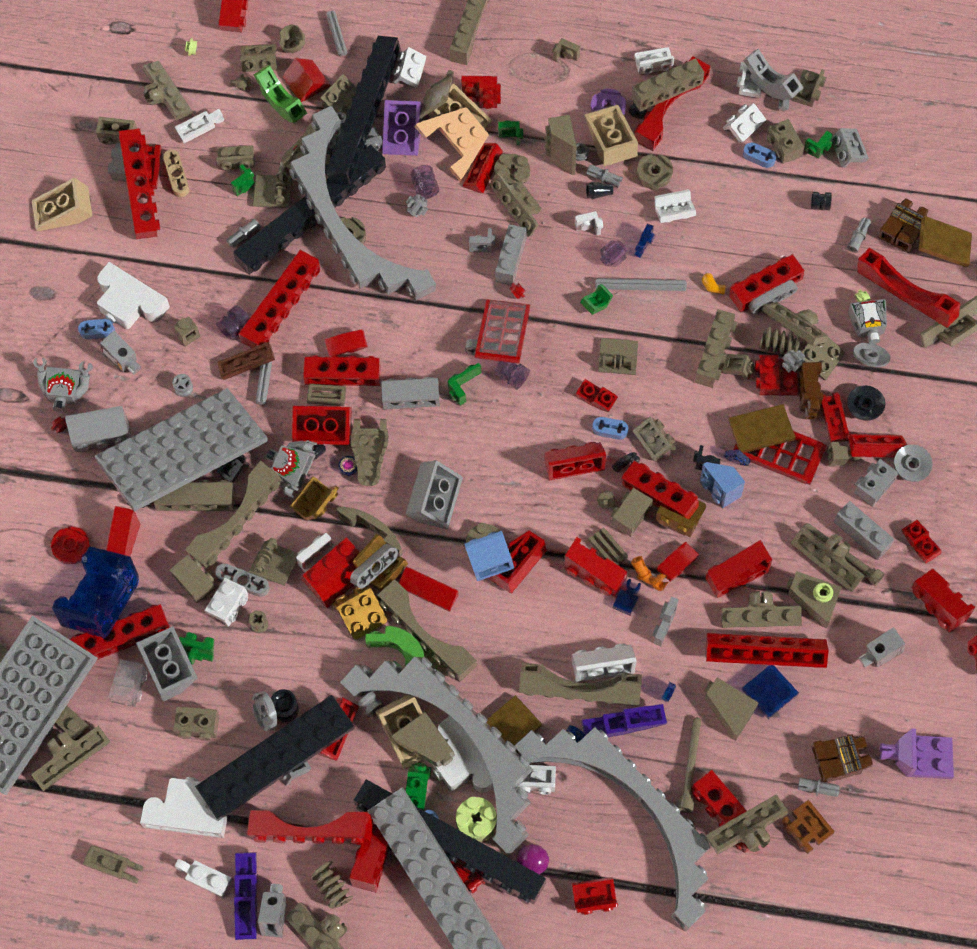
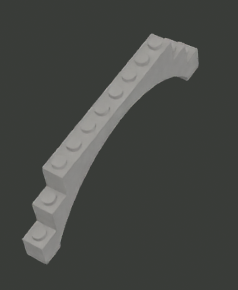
(358, 259)
(504, 764)
(683, 841)

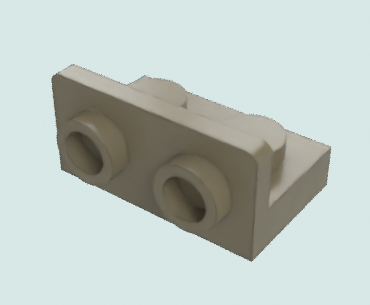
(257, 57)
(811, 83)
(233, 157)
(654, 438)

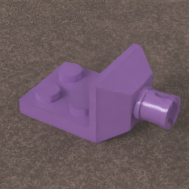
(921, 755)

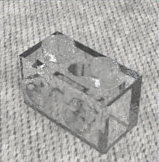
(128, 683)

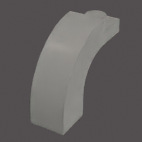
(769, 80)

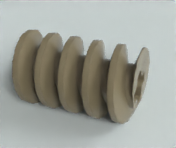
(779, 341)
(330, 886)

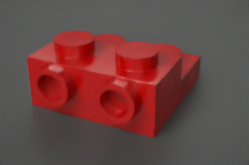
(482, 90)
(774, 378)

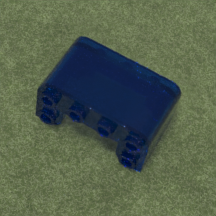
(100, 594)

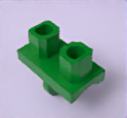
(197, 650)

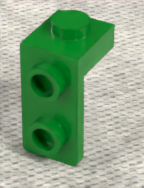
(456, 380)
(417, 783)

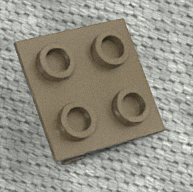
(339, 95)
(272, 190)
(826, 353)
(618, 356)
(274, 562)

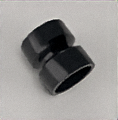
(285, 705)

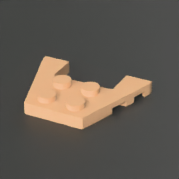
(462, 132)

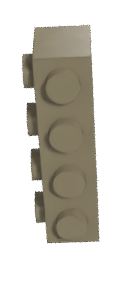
(667, 84)
(715, 347)
(199, 497)

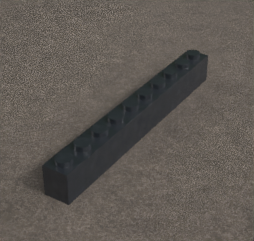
(363, 110)
(300, 217)
(467, 851)

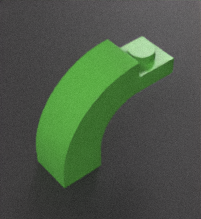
(285, 104)
(397, 639)

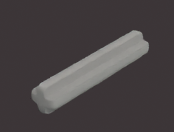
(336, 33)
(263, 383)

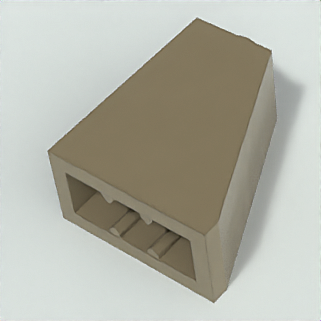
(801, 592)
(730, 706)
(425, 741)

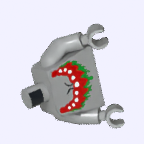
(61, 384)
(292, 464)

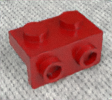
(594, 895)

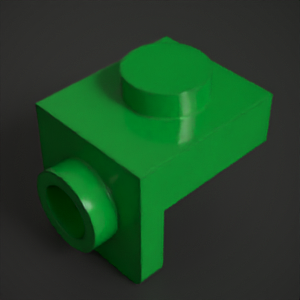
(510, 129)
(817, 149)
(243, 182)
(597, 300)

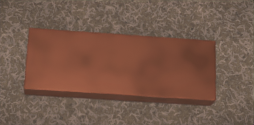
(246, 361)

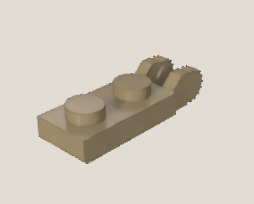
(111, 863)

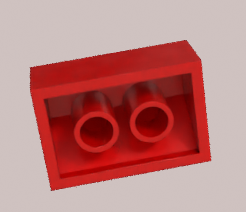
(322, 424)
(575, 460)
(332, 573)

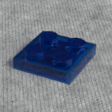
(770, 691)

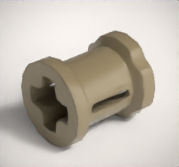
(256, 627)

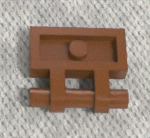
(812, 822)

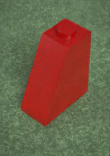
(123, 531)

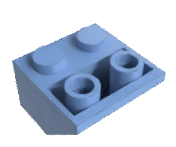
(722, 482)
(489, 555)

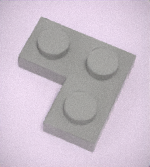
(668, 612)

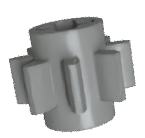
(417, 205)
(793, 360)

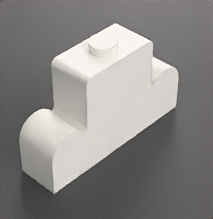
(128, 298)
(466, 763)
(182, 811)

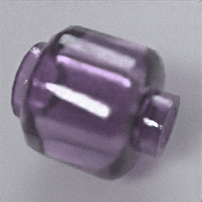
(613, 253)

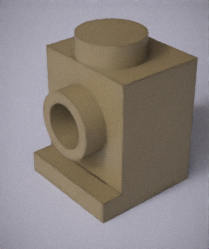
(185, 327)

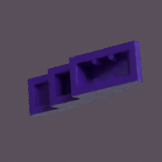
(628, 721)
(245, 895)

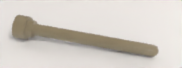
(872, 574)
(685, 803)

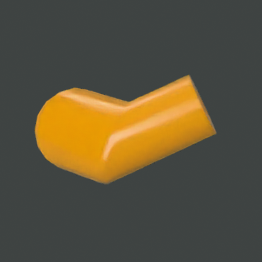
(711, 286)

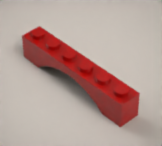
(651, 130)
(934, 305)
(349, 827)

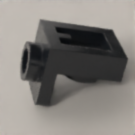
(700, 459)
(233, 468)

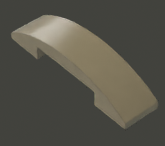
(353, 516)

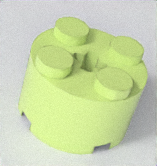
(474, 808)

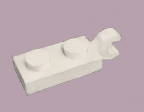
(198, 125)
(204, 877)

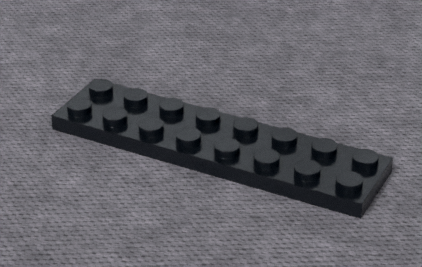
(274, 757)

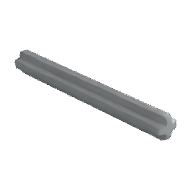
(642, 284)

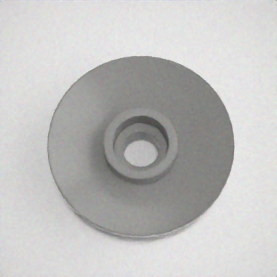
(871, 355)
(916, 455)

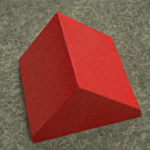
(305, 79)

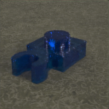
(646, 238)
(626, 599)

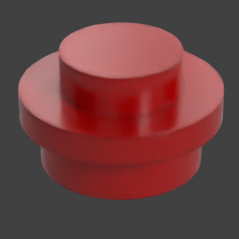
(517, 290)
(59, 424)

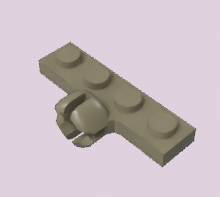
(164, 91)
(799, 323)
(829, 557)
(761, 614)
(69, 756)
(748, 827)
(316, 933)

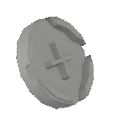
(264, 711)

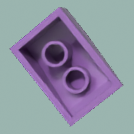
(399, 128)

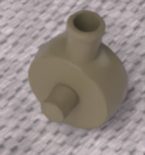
(242, 82)
(606, 500)

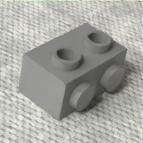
(876, 482)

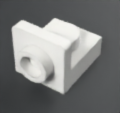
(587, 221)

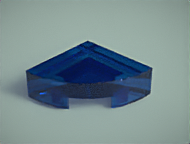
(738, 456)

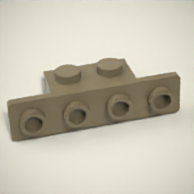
(517, 201)
(957, 331)

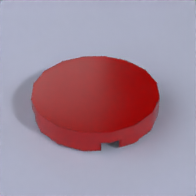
(70, 545)

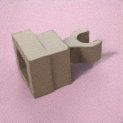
(839, 455)

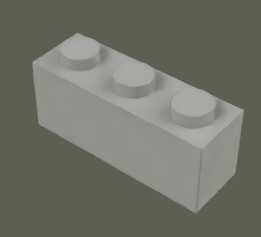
(510, 254)
(410, 393)
(863, 530)

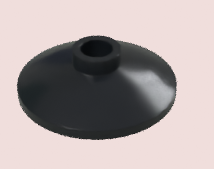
(869, 396)

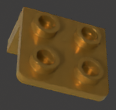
(313, 498)
(679, 523)
(389, 573)
(360, 611)

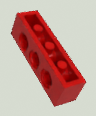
(788, 265)
(349, 377)
(638, 472)
(712, 784)

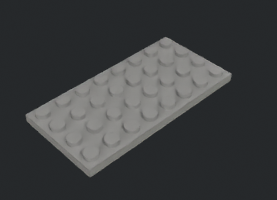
(180, 449)
(35, 687)

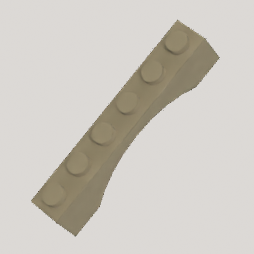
(466, 32)
(208, 545)
(453, 658)
(622, 689)

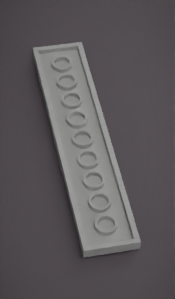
(433, 873)

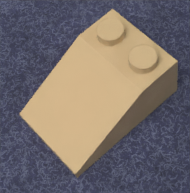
(458, 100)
(612, 135)
(62, 206)
(395, 717)

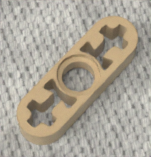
(177, 166)

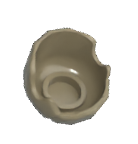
(291, 38)

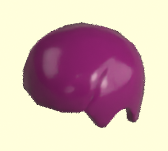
(533, 857)

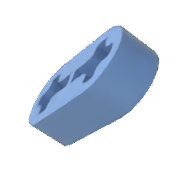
(759, 155)
(96, 328)
(610, 428)

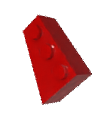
(233, 15)
(594, 569)
(739, 569)

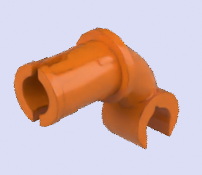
(644, 574)

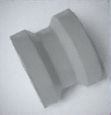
(184, 381)
(370, 704)

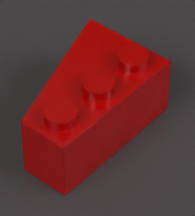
(525, 554)
(941, 600)
(370, 862)

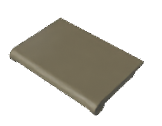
(437, 94)

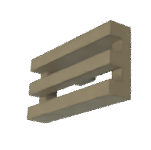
(324, 398)
(598, 535)

